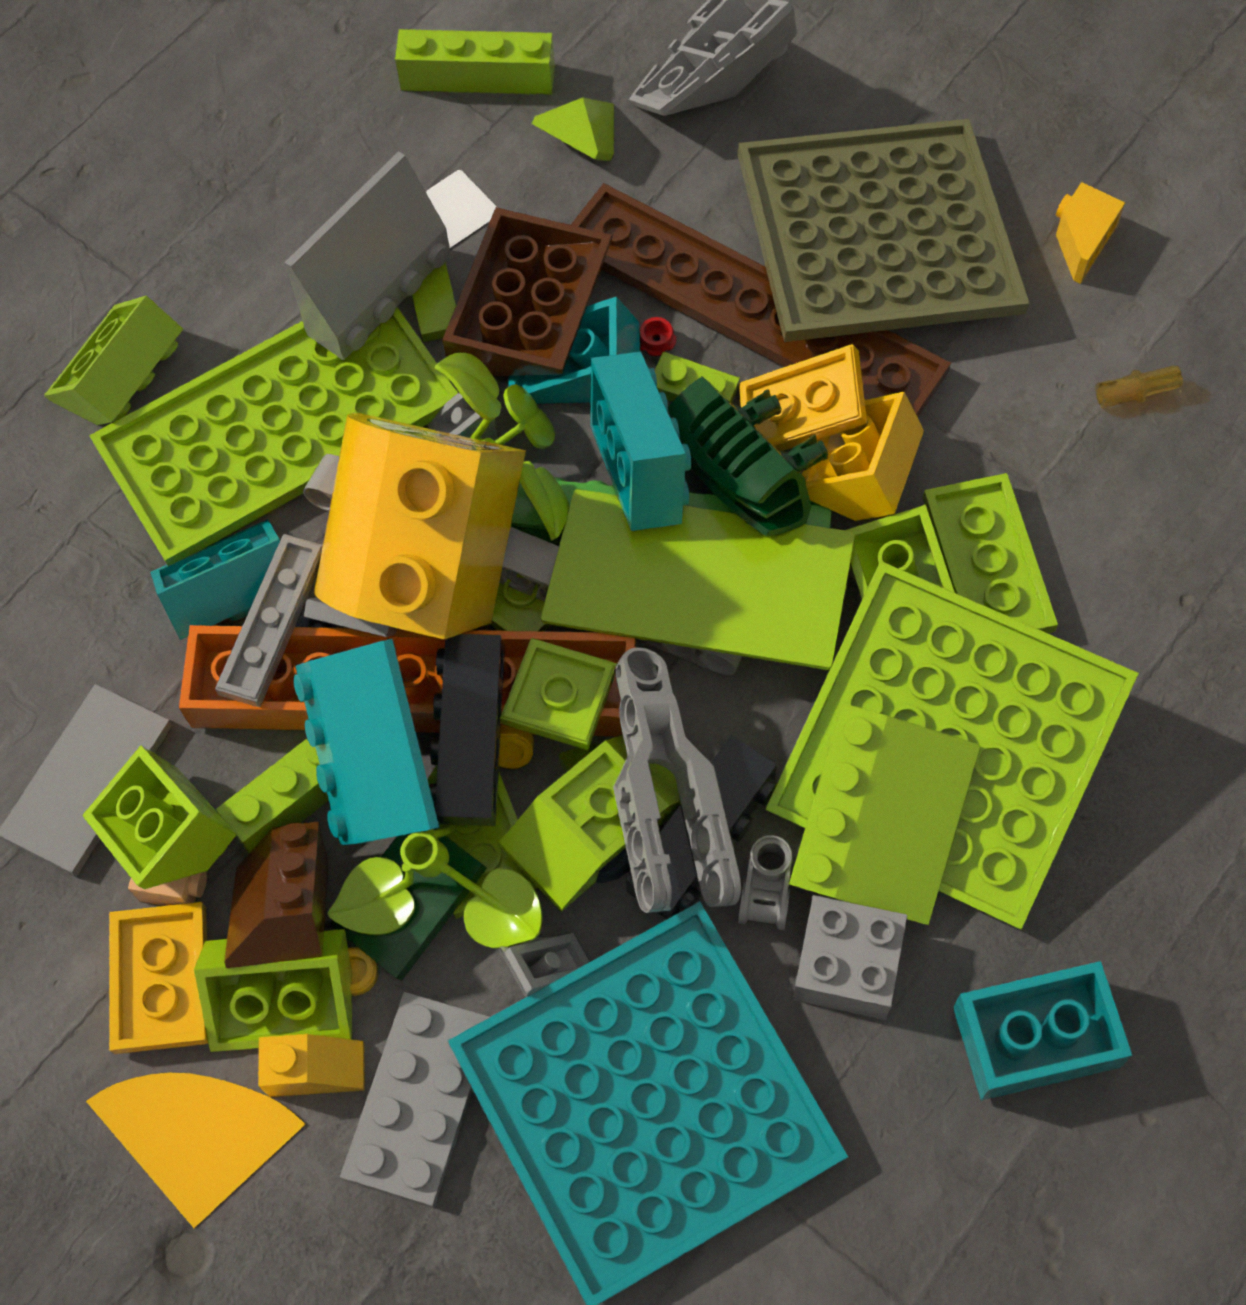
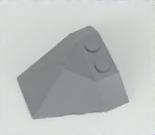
(717, 55)

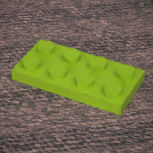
(990, 549)

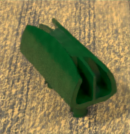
(740, 462)

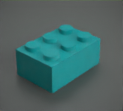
(1041, 1030)

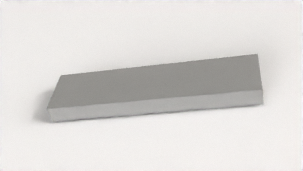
(270, 621)

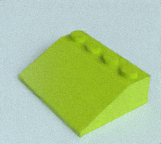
(884, 813)

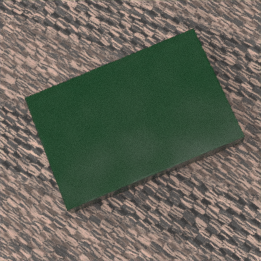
(434, 904)

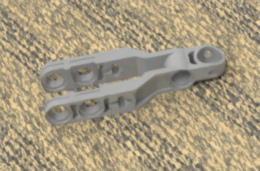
(657, 736)

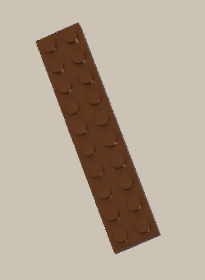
(736, 296)

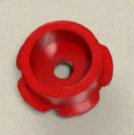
(657, 328)

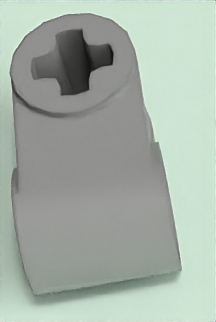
(766, 891)

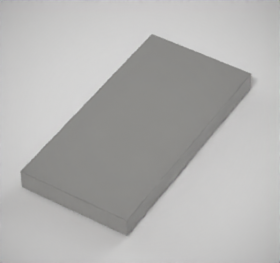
(77, 769)

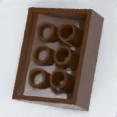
(526, 294)

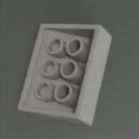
(367, 258)

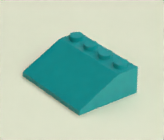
(365, 744)

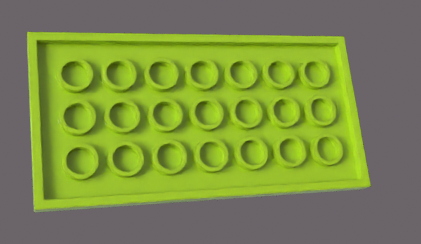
(259, 428)

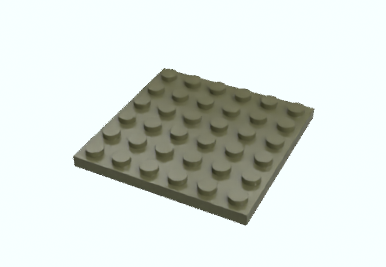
(880, 230)

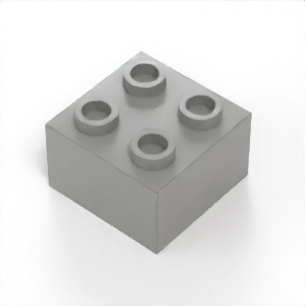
(850, 957)

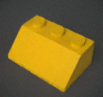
(868, 462)

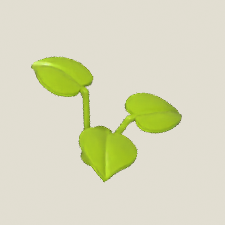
(480, 392)
(378, 903)

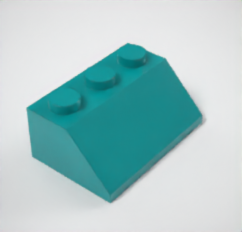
(216, 580)

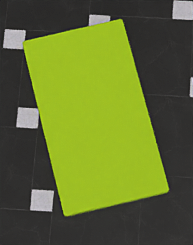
(701, 582)

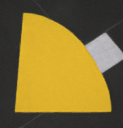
(195, 1134)

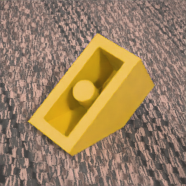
(1086, 227)
(310, 1065)

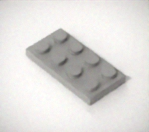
(413, 1104)

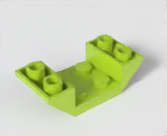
(577, 824)

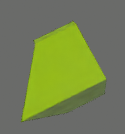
(583, 125)

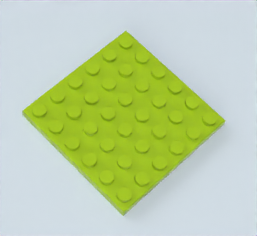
(989, 680)

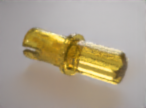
(1138, 386)

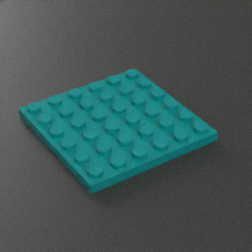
(645, 1103)

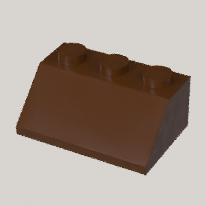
(279, 898)

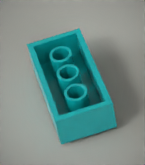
(638, 441)

